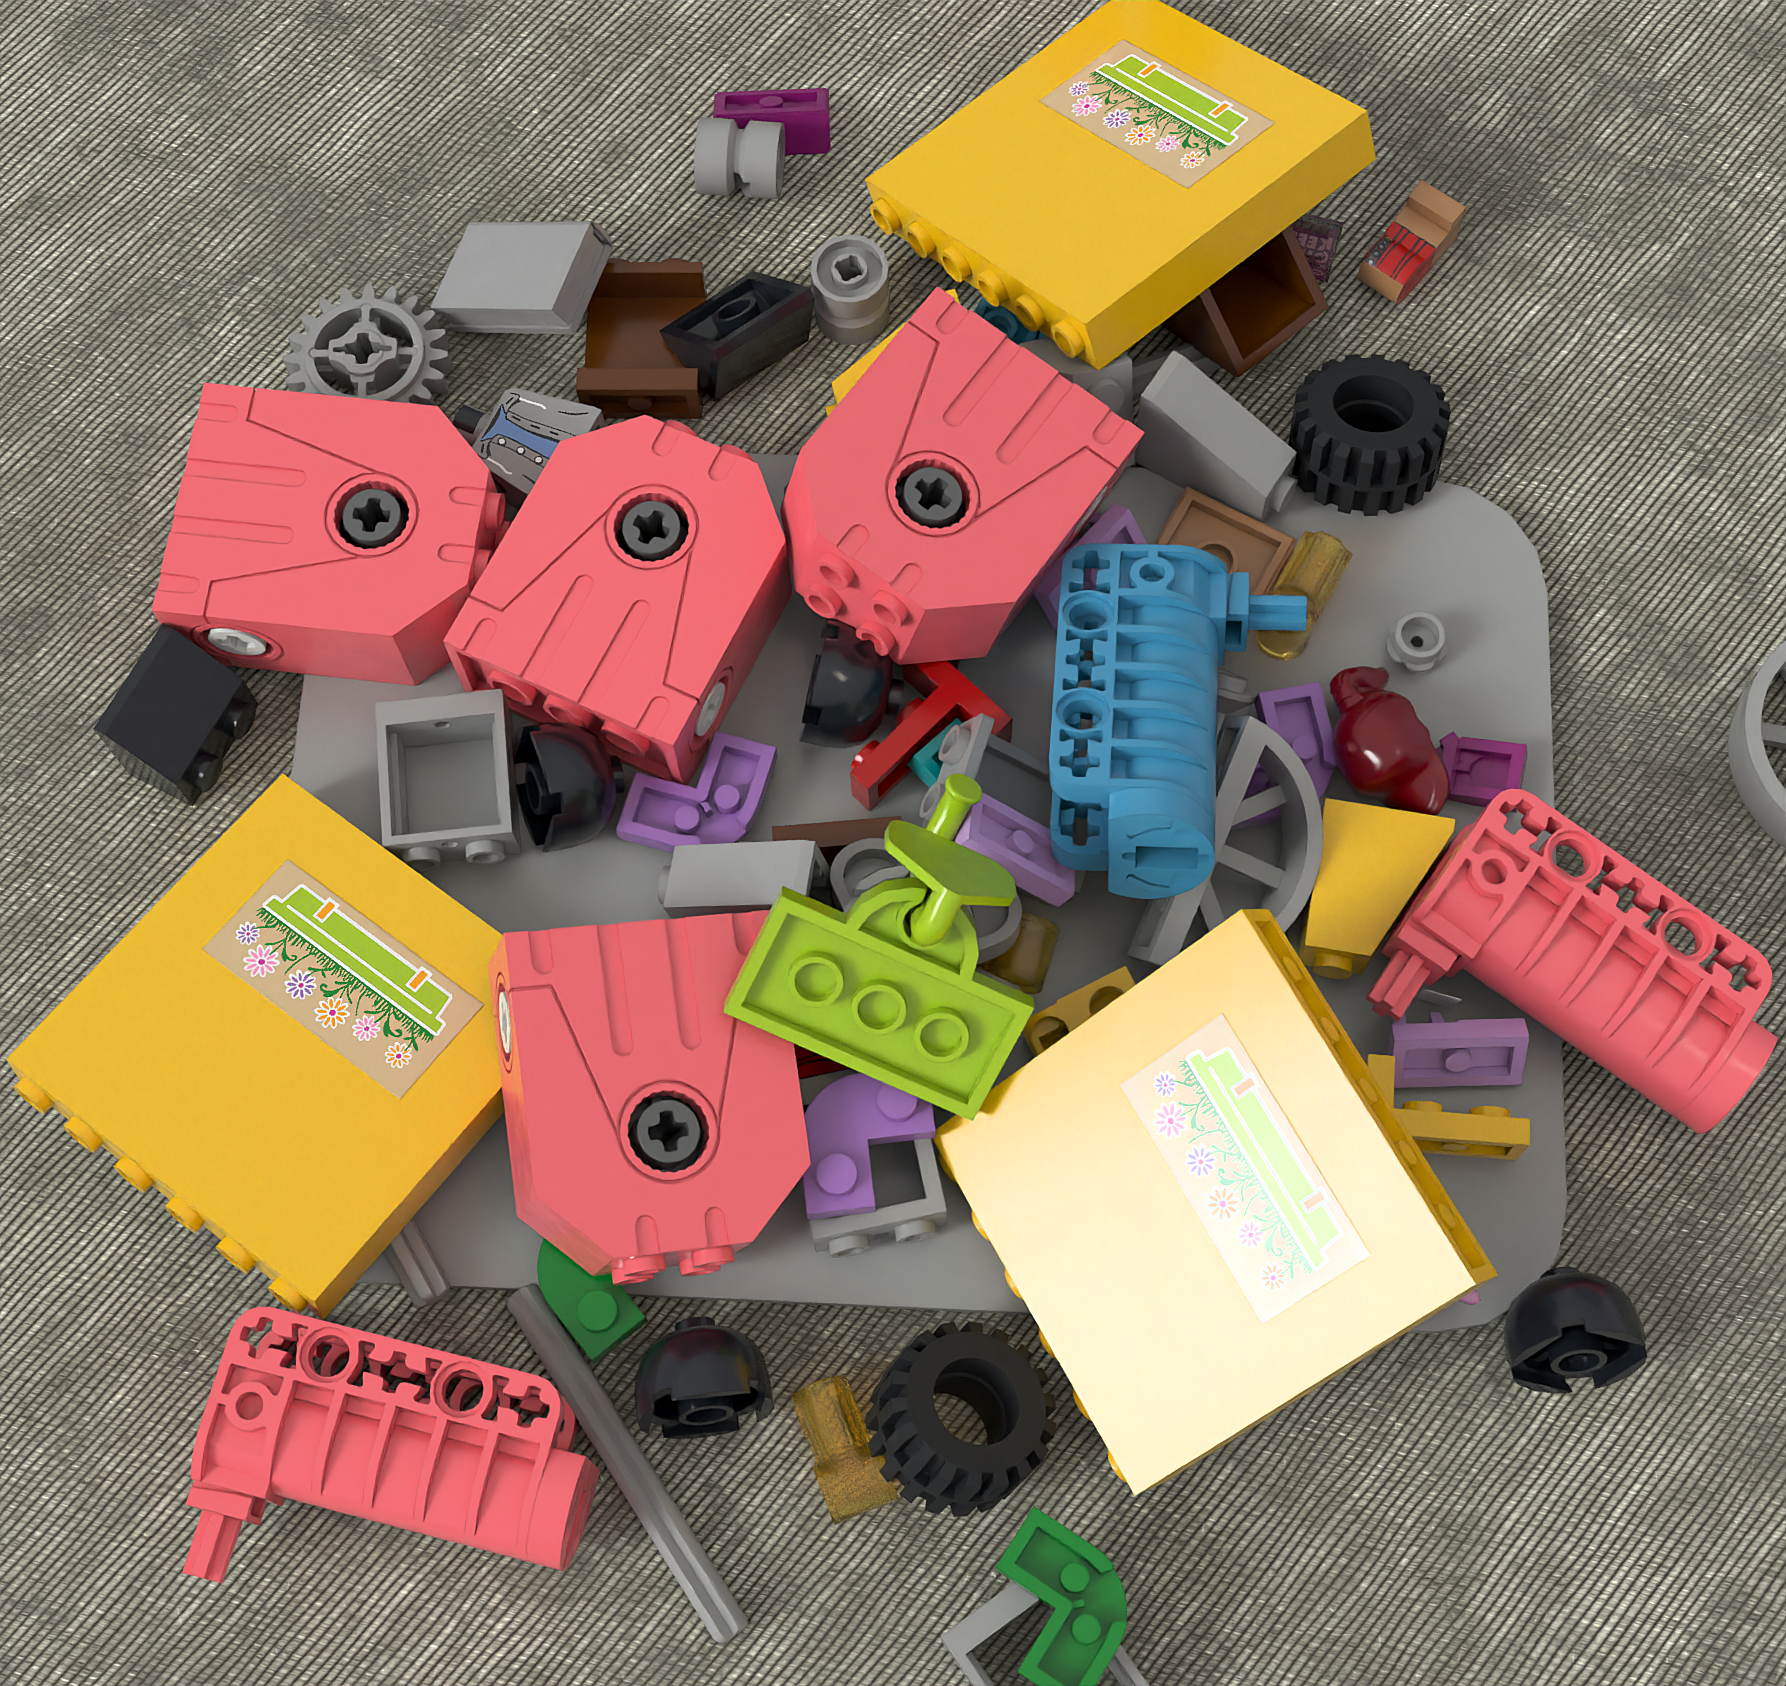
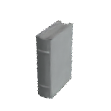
(523, 277)

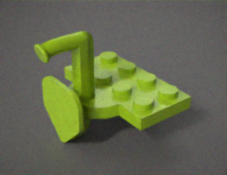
(892, 993)

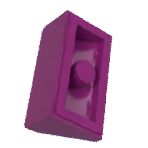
(801, 110)

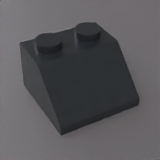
(177, 717)

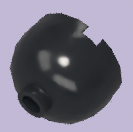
(848, 690)
(566, 785)
(1572, 1329)
(701, 1381)

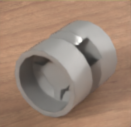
(739, 158)
(850, 289)

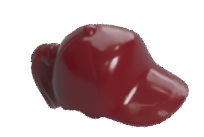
(1384, 744)

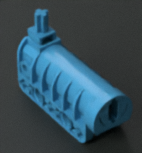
(1153, 705)

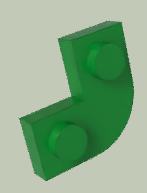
(587, 1305)
(1082, 1591)

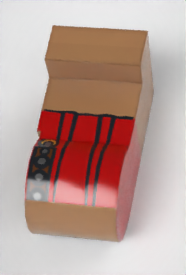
(1412, 243)

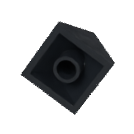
(741, 330)

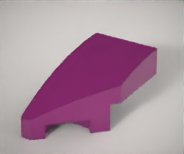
(1481, 768)

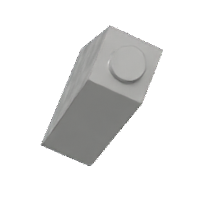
(1212, 442)
(741, 876)

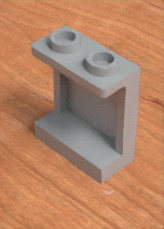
(1003, 774)

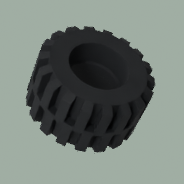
(1368, 434)
(996, 1385)

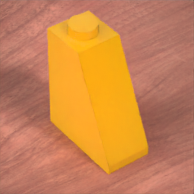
(1365, 881)

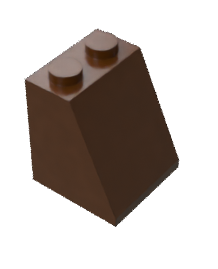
(1252, 306)

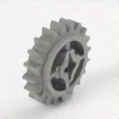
(352, 349)

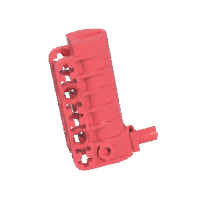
(1585, 962)
(384, 1449)

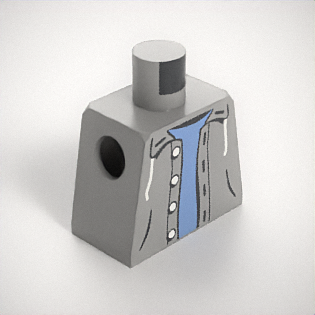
(523, 436)

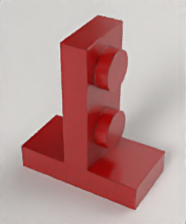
(948, 696)

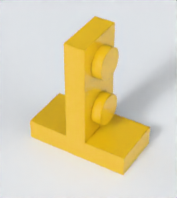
(1481, 1133)

